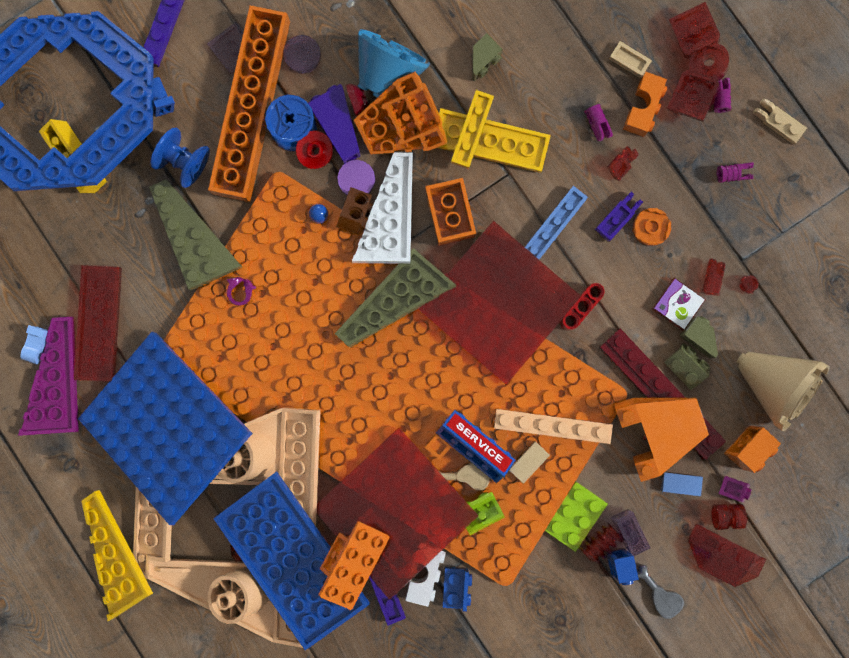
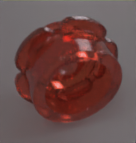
(753, 284)

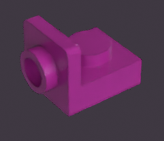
(735, 489)

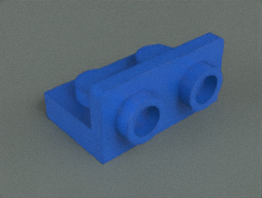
(456, 588)

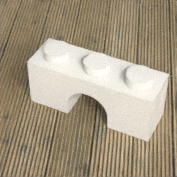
(421, 590)

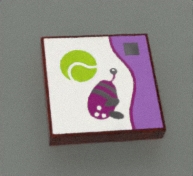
(678, 304)

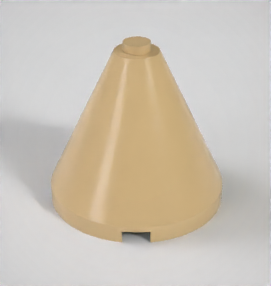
(782, 383)

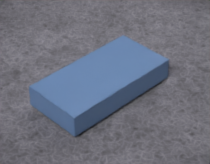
(681, 484)

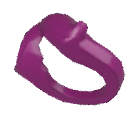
(248, 289)

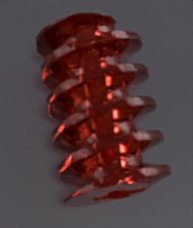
(601, 543)

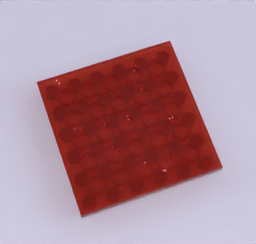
(500, 303)
(403, 498)

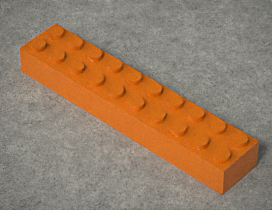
(247, 104)

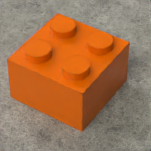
(753, 449)

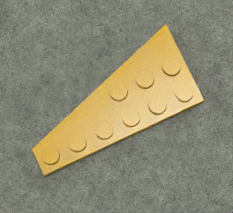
(115, 563)

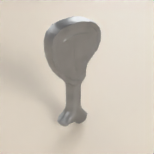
(665, 602)

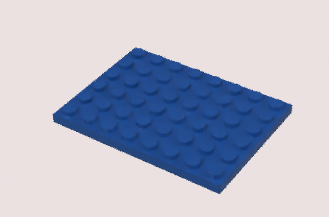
(164, 427)

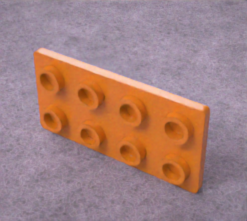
(351, 564)

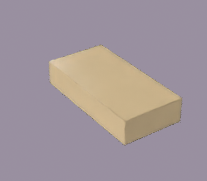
(630, 59)
(529, 462)

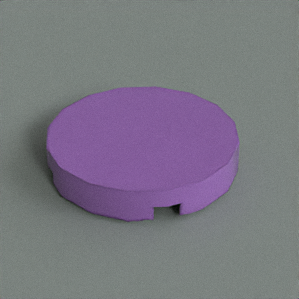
(356, 175)

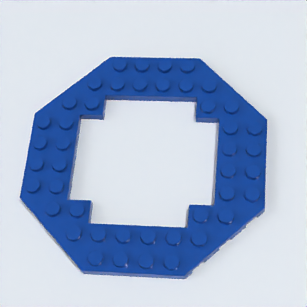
(114, 138)

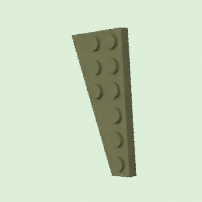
(194, 244)
(397, 296)

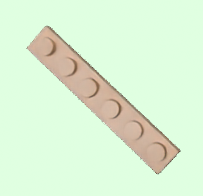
(553, 426)

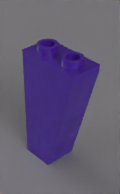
(334, 118)

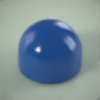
(318, 213)

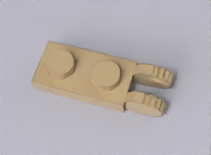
(780, 121)

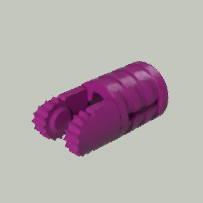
(723, 99)
(598, 122)
(733, 172)

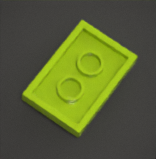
(576, 516)

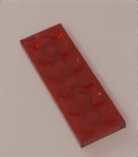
(97, 323)

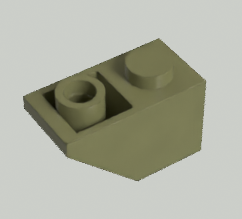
(484, 54)

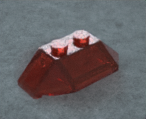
(723, 557)

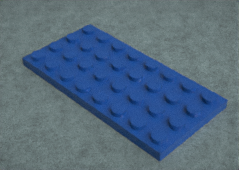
(285, 558)

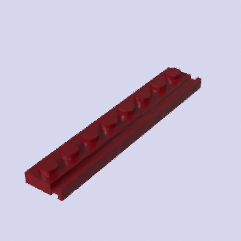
(652, 381)

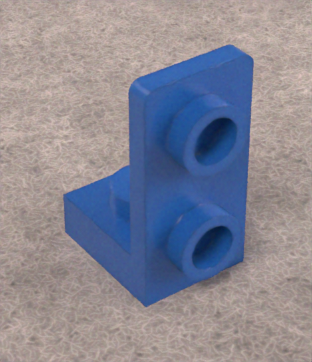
(161, 102)

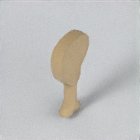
(471, 475)

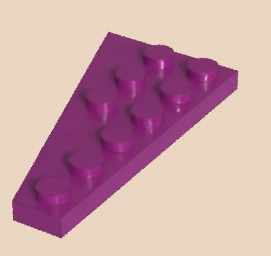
(54, 390)

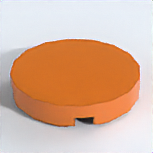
(651, 227)

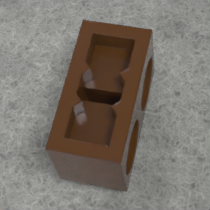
(354, 211)

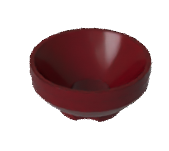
(357, 98)

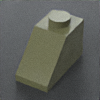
(701, 336)

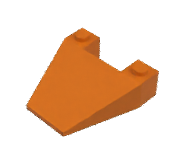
(671, 429)

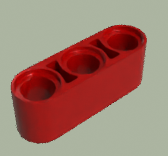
(590, 303)

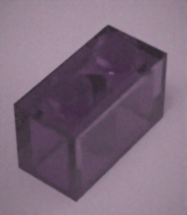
(630, 532)

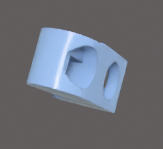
(34, 344)

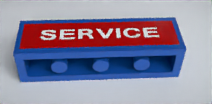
(476, 446)

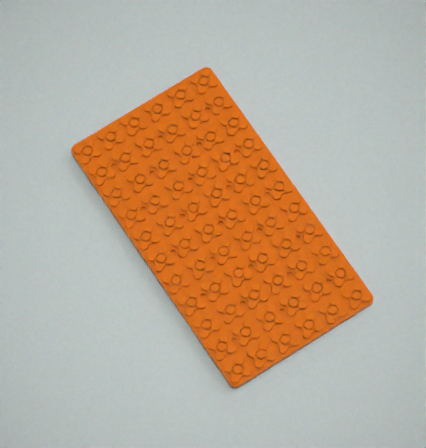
(405, 377)

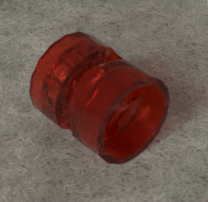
(731, 516)

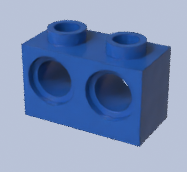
(622, 566)

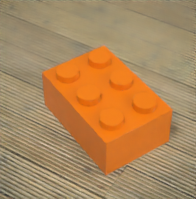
(450, 211)

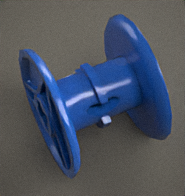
(289, 120)
(168, 151)

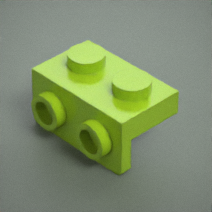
(488, 512)

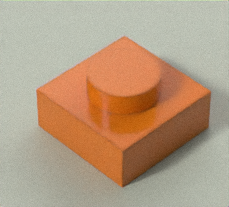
(438, 447)

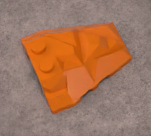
(402, 119)

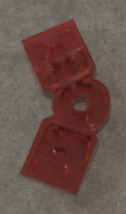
(699, 42)

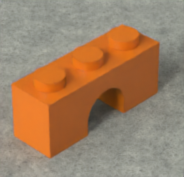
(651, 89)

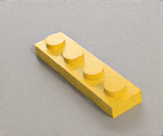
(472, 129)

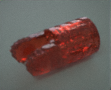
(714, 277)

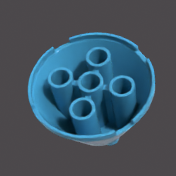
(384, 62)

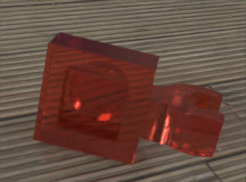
(621, 163)

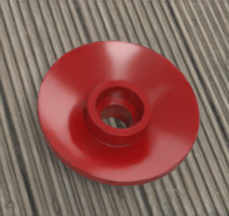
(307, 145)

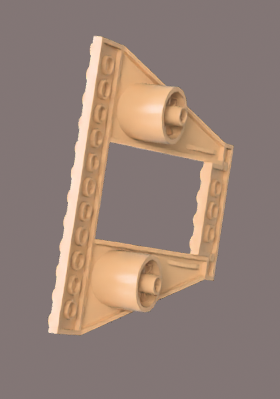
(280, 443)

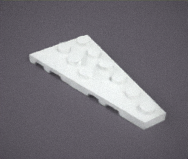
(389, 223)

